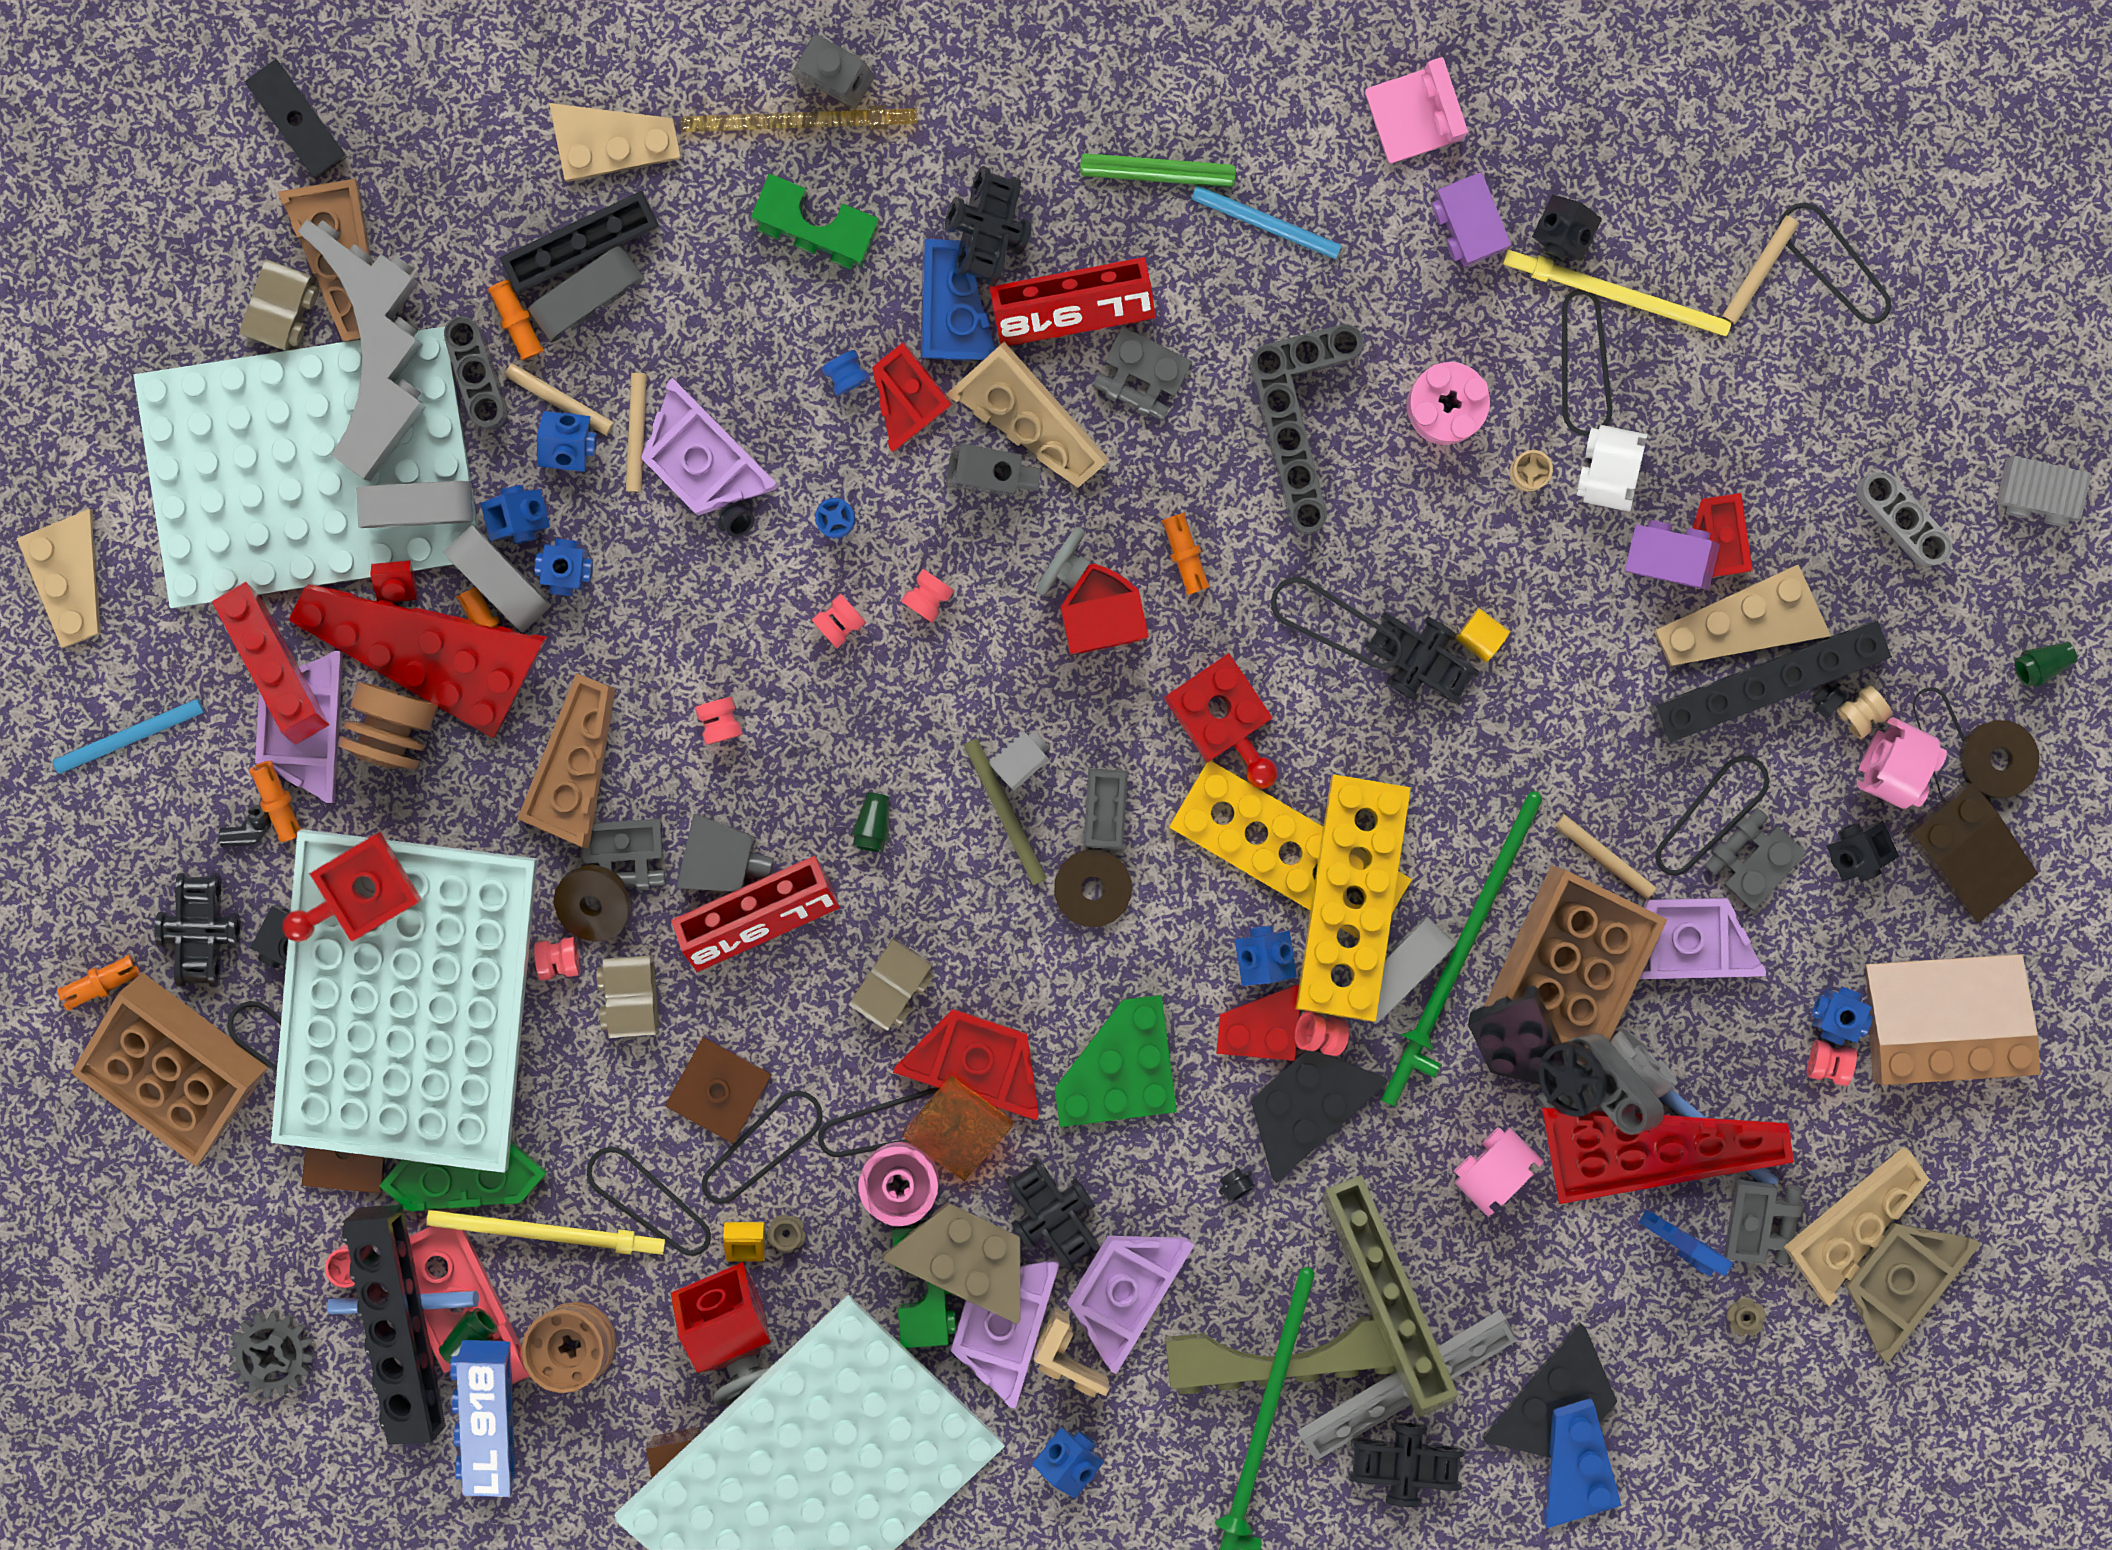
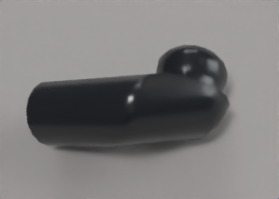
(250, 832)

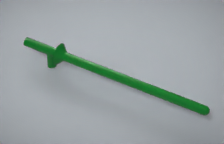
(1419, 1036)
(1234, 1524)

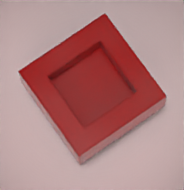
(394, 581)

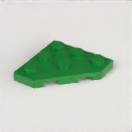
(1121, 1069)
(440, 1186)

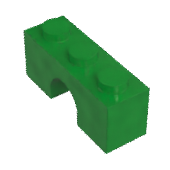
(845, 238)
(928, 1319)

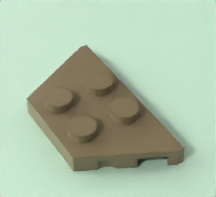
(964, 1259)
(1904, 1281)

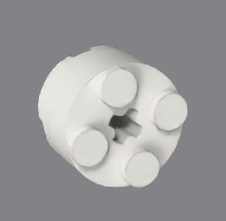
(1614, 467)

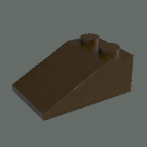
(1971, 850)

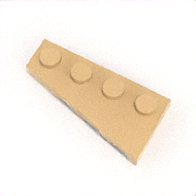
(1021, 406)
(1752, 619)
(1842, 1235)

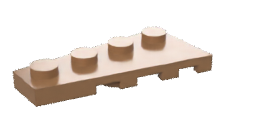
(342, 209)
(570, 770)

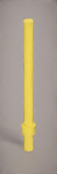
(1544, 269)
(623, 1241)

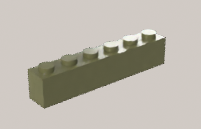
(1390, 1296)

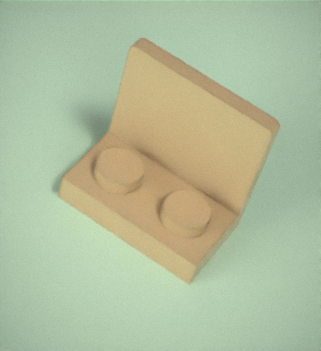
(1056, 1339)

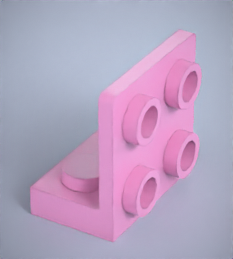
(1416, 112)

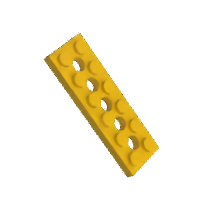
(1261, 860)
(1328, 910)

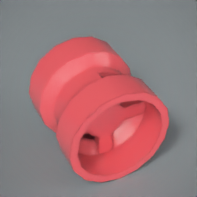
(927, 596)
(844, 614)
(720, 729)
(557, 958)
(1321, 1033)
(1831, 1063)
(338, 1268)

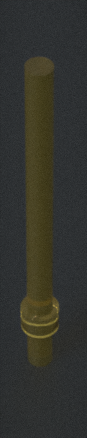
(876, 117)

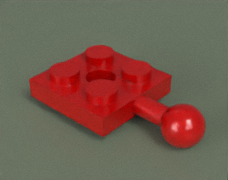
(1243, 717)
(338, 887)

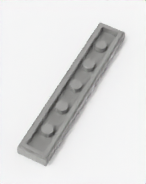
(1389, 1394)

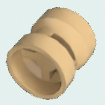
(1537, 470)
(1867, 710)

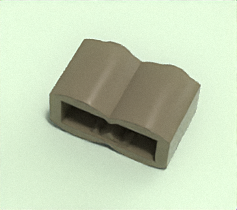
(279, 306)
(891, 984)
(629, 996)

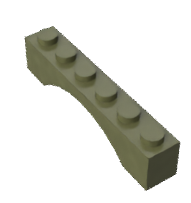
(1202, 1361)

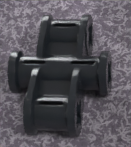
(987, 226)
(1433, 666)
(197, 944)
(1044, 1203)
(1421, 1465)

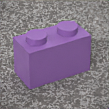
(1471, 220)
(1672, 556)

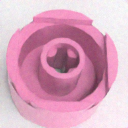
(1468, 393)
(1901, 764)
(1497, 1171)
(885, 1201)

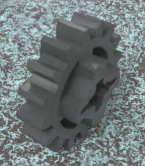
(285, 1361)

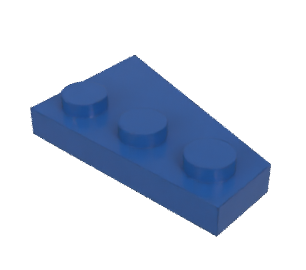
(951, 308)
(1690, 1249)
(1579, 1466)

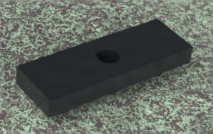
(281, 102)

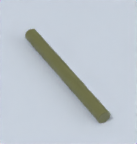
(1004, 811)

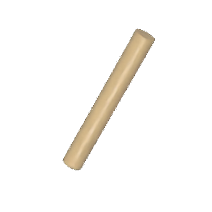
(1760, 269)
(557, 397)
(636, 432)
(1605, 857)

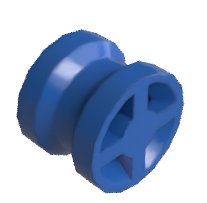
(845, 372)
(832, 509)

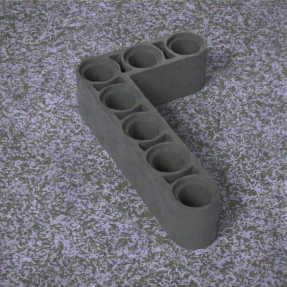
(1291, 418)

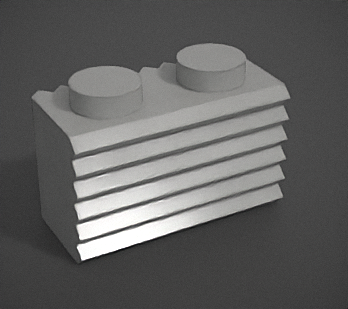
(2043, 490)
(1020, 759)

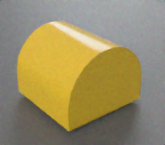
(1482, 635)
(744, 1241)

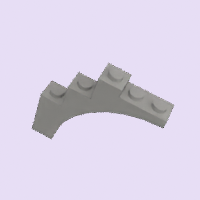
(377, 293)

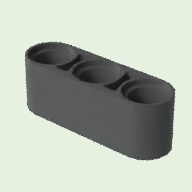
(584, 292)
(462, 359)
(1630, 1087)

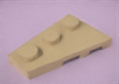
(610, 141)
(65, 575)

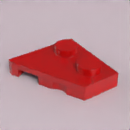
(907, 395)
(1726, 522)
(1261, 1027)

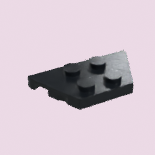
(1516, 1036)
(1308, 1105)
(1565, 1378)

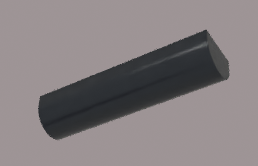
(579, 242)

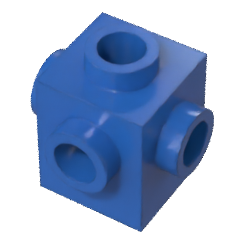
(565, 441)
(515, 515)
(579, 567)
(1265, 956)
(1828, 1011)
(1069, 1461)

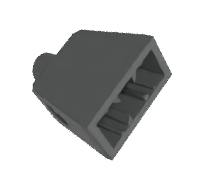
(834, 71)
(973, 467)
(720, 857)

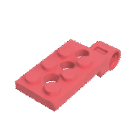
(463, 1274)

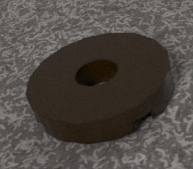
(2021, 752)
(1093, 864)
(581, 919)

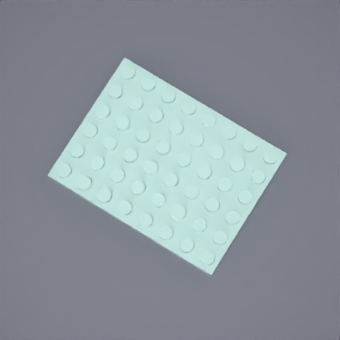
(251, 476)
(418, 1024)
(820, 1453)

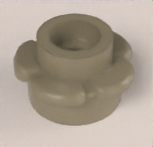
(786, 1244)
(1746, 1306)

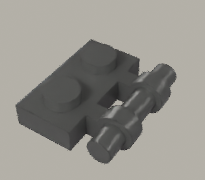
(1148, 363)
(628, 841)
(1764, 867)
(1752, 1218)

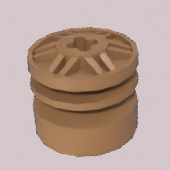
(387, 726)
(563, 1369)

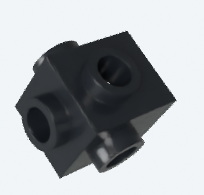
(1566, 228)
(1862, 851)

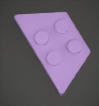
(700, 456)
(313, 760)
(1700, 941)
(1124, 1290)
(1000, 1348)

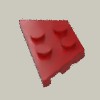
(981, 1056)

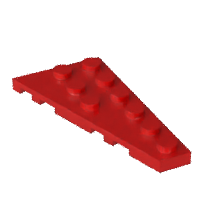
(438, 656)
(1600, 1160)

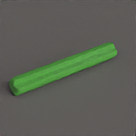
(1157, 170)

